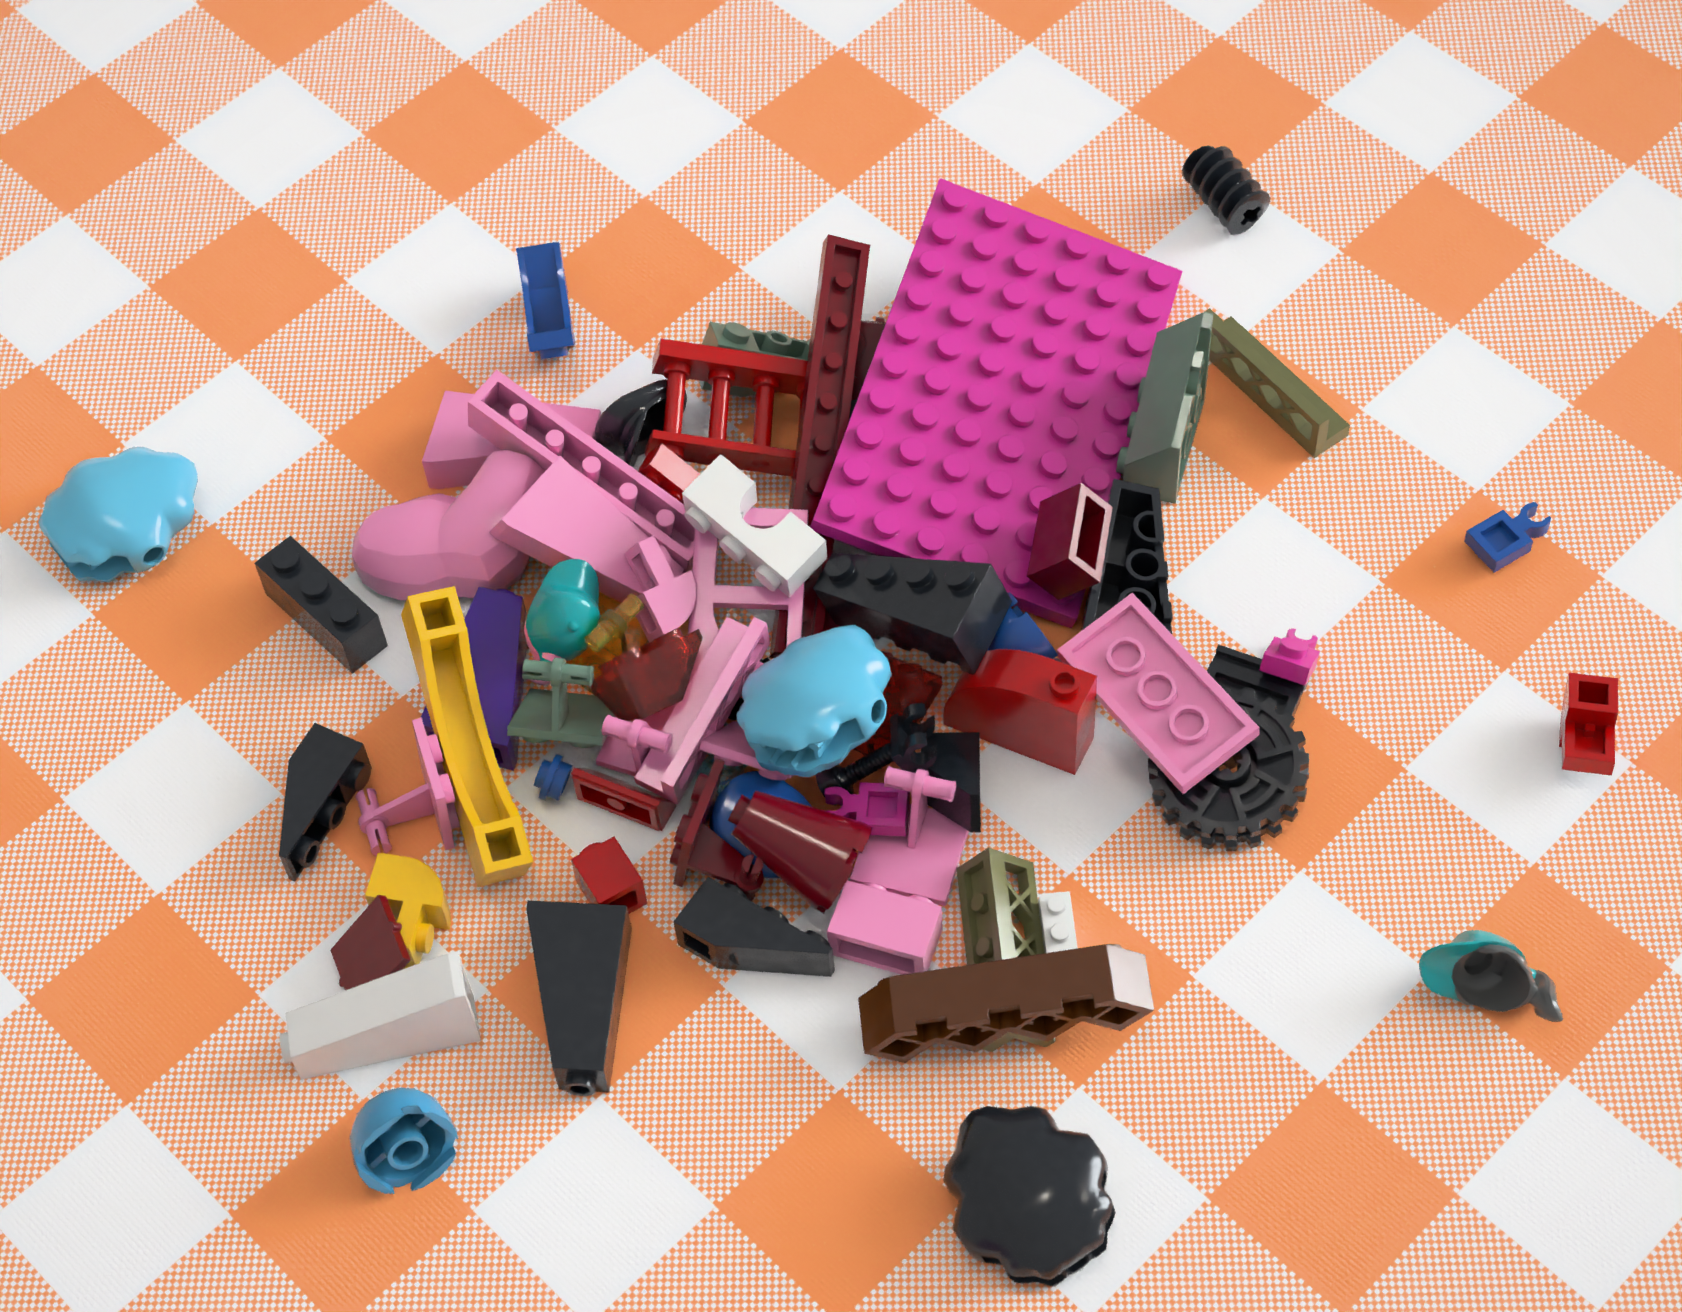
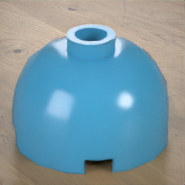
(402, 1140)

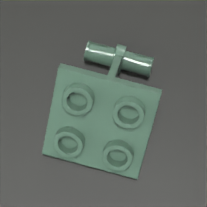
(558, 713)

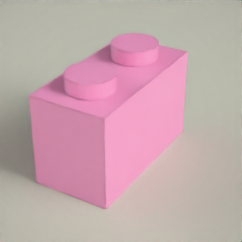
(885, 928)

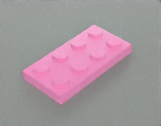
(1159, 693)

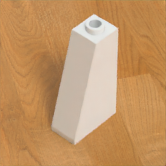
(384, 1019)

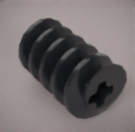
(1226, 187)

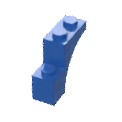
(545, 299)

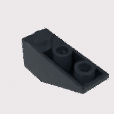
(318, 788)
(740, 935)

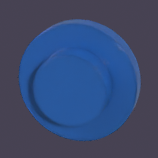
(552, 778)

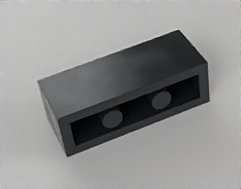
(321, 604)

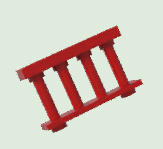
(722, 370)

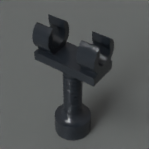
(905, 739)

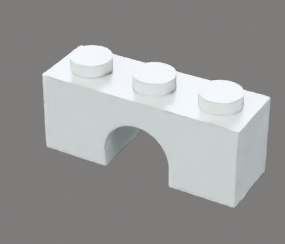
(779, 554)

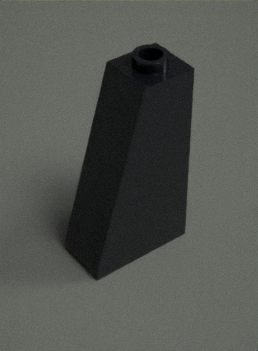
(581, 982)

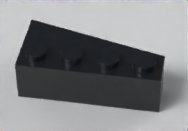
(1132, 555)
(917, 603)

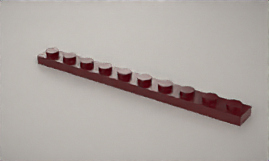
(825, 400)

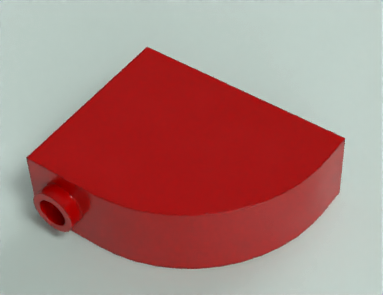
(1027, 707)

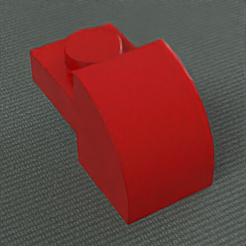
(1589, 724)

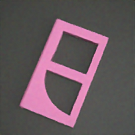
(742, 597)

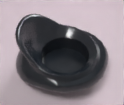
(631, 419)

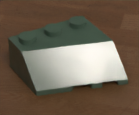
(1168, 407)

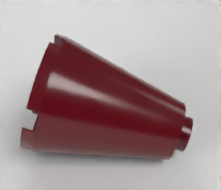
(800, 844)

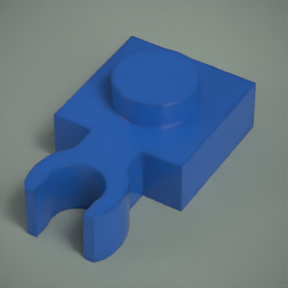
(1503, 539)

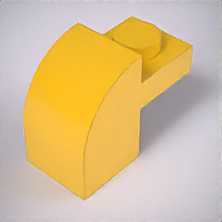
(414, 899)

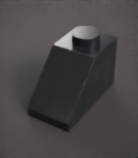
(960, 762)

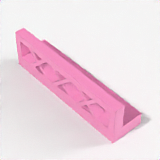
(704, 707)

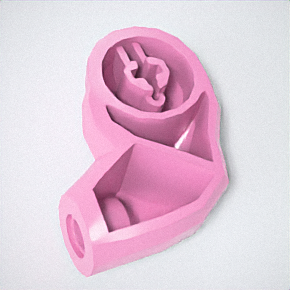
(445, 538)

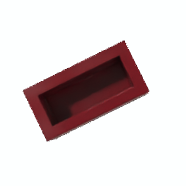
(1070, 541)

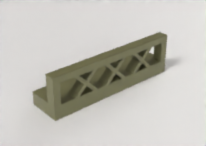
(1274, 387)
(987, 919)

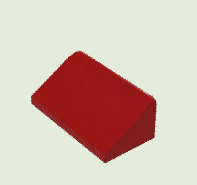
(622, 798)

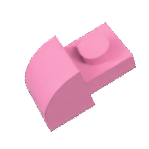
(665, 597)

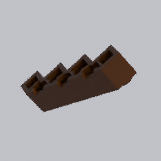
(1016, 995)

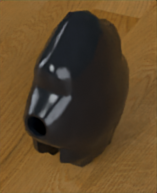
(1028, 1194)

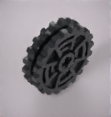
(1251, 800)

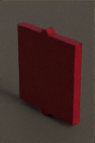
(370, 946)

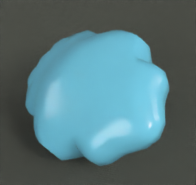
(119, 512)
(815, 701)

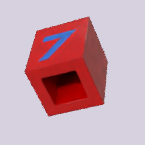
(609, 876)

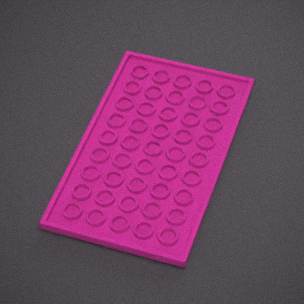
(995, 389)

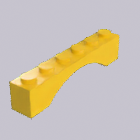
(447, 679)

